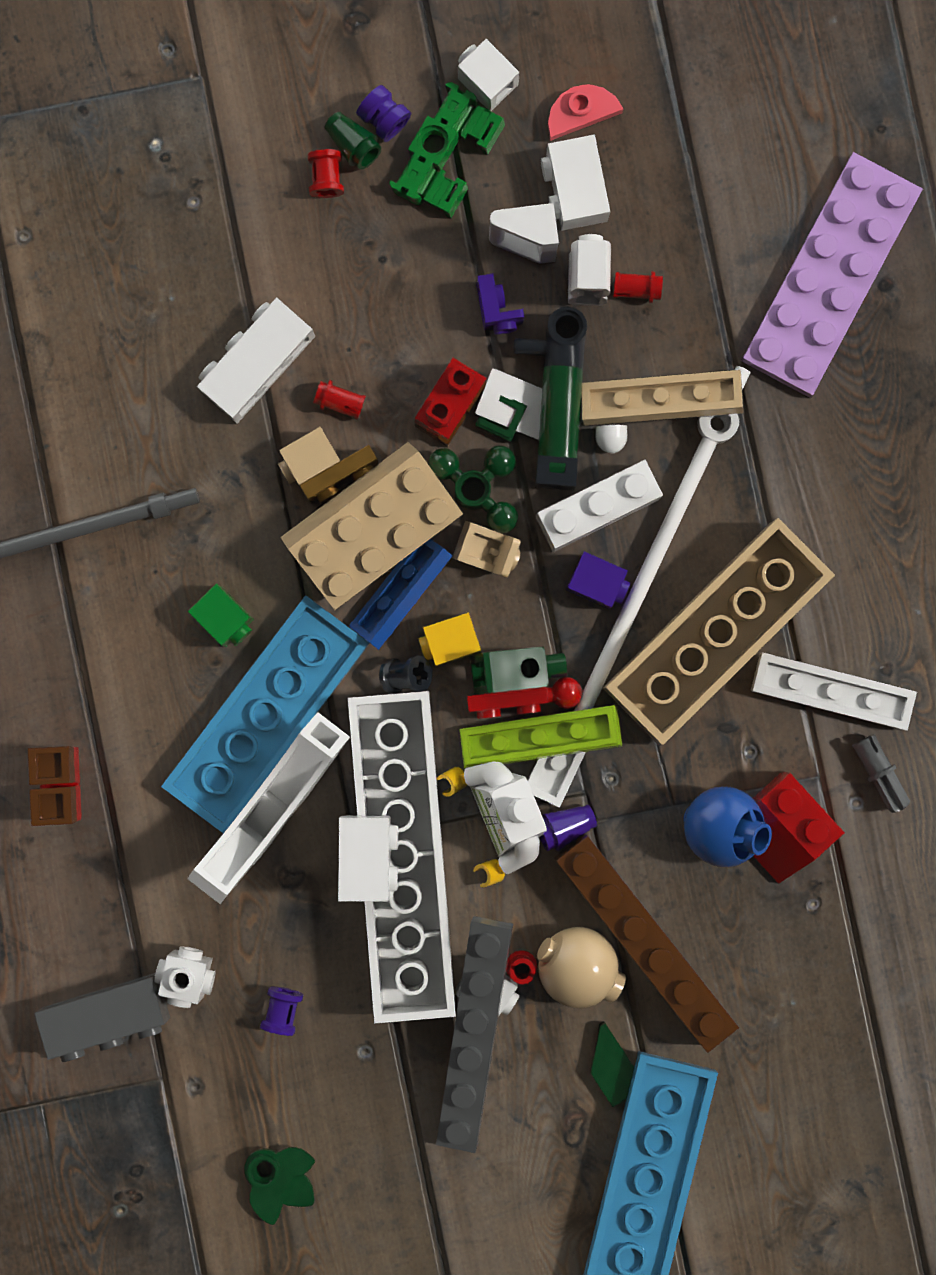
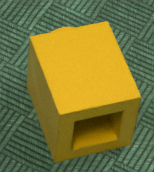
(449, 640)

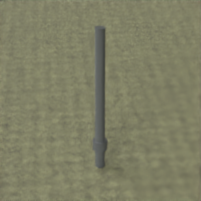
(157, 506)

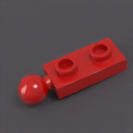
(564, 693)

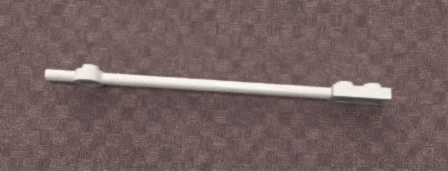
(554, 775)

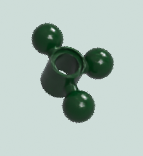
(498, 462)

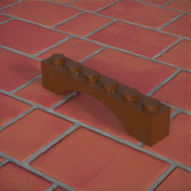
(646, 943)

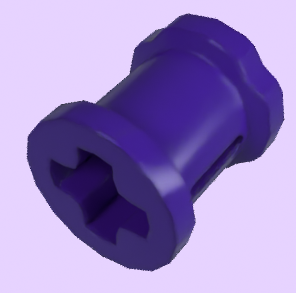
(281, 1010)

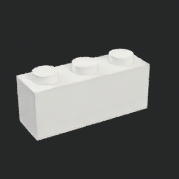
(255, 359)
(599, 505)

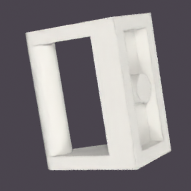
(526, 231)

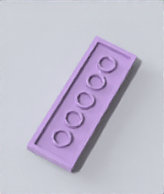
(831, 275)

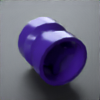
(383, 113)

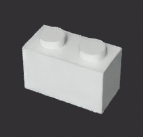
(576, 182)
(365, 858)

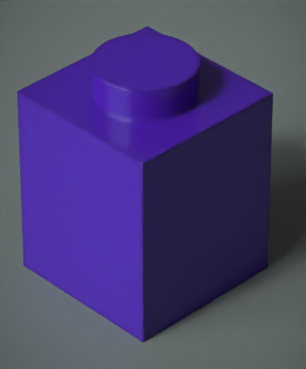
(598, 581)

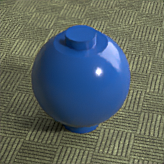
(726, 827)

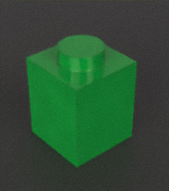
(222, 616)

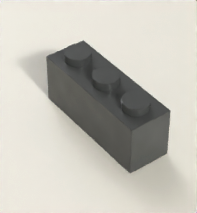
(102, 1018)

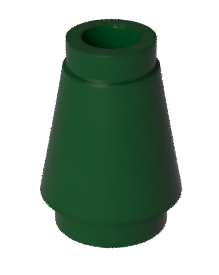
(354, 141)

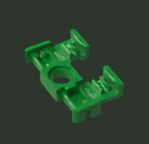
(420, 172)

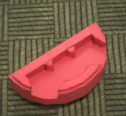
(581, 108)

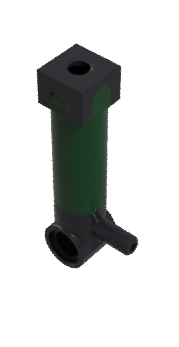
(560, 399)

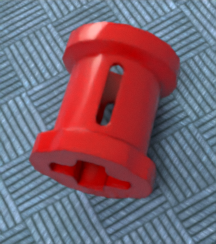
(325, 173)

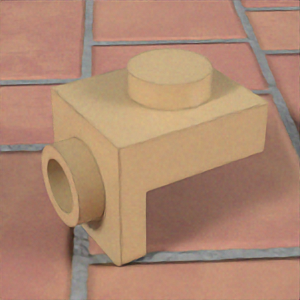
(487, 549)

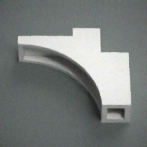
(269, 808)

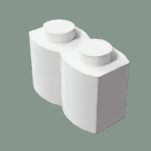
(589, 271)

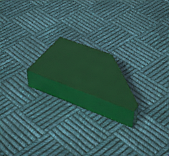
(611, 1066)

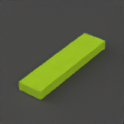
(541, 737)

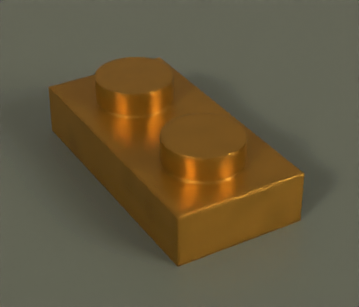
(325, 484)

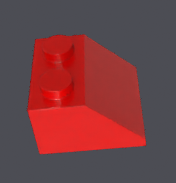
(797, 825)

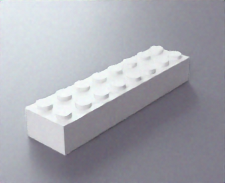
(410, 931)

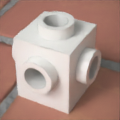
(195, 966)

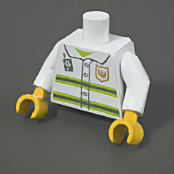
(508, 814)

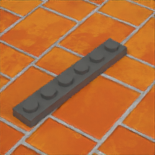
(474, 1033)

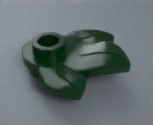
(285, 1183)

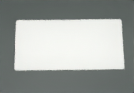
(519, 390)

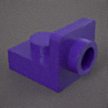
(491, 300)

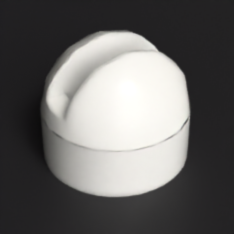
(611, 437)

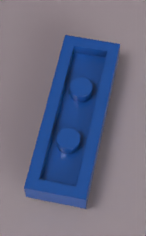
(399, 593)

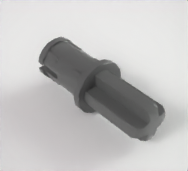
(882, 773)

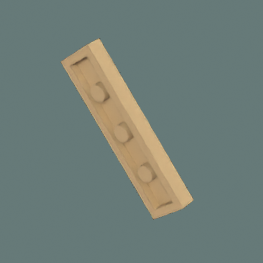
(662, 397)

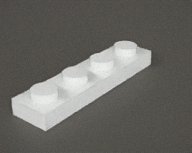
(833, 691)

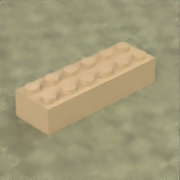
(718, 631)

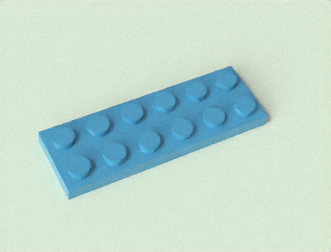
(265, 714)
(651, 1167)

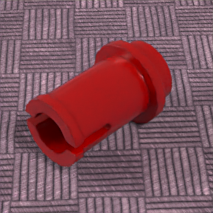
(638, 286)
(339, 399)
(517, 958)

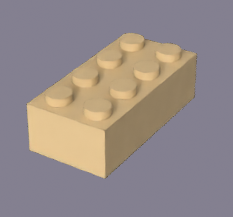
(371, 525)

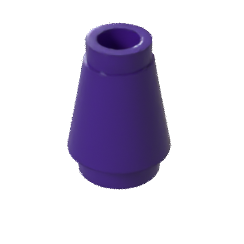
(566, 826)

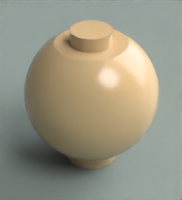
(579, 968)

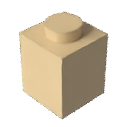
(307, 457)

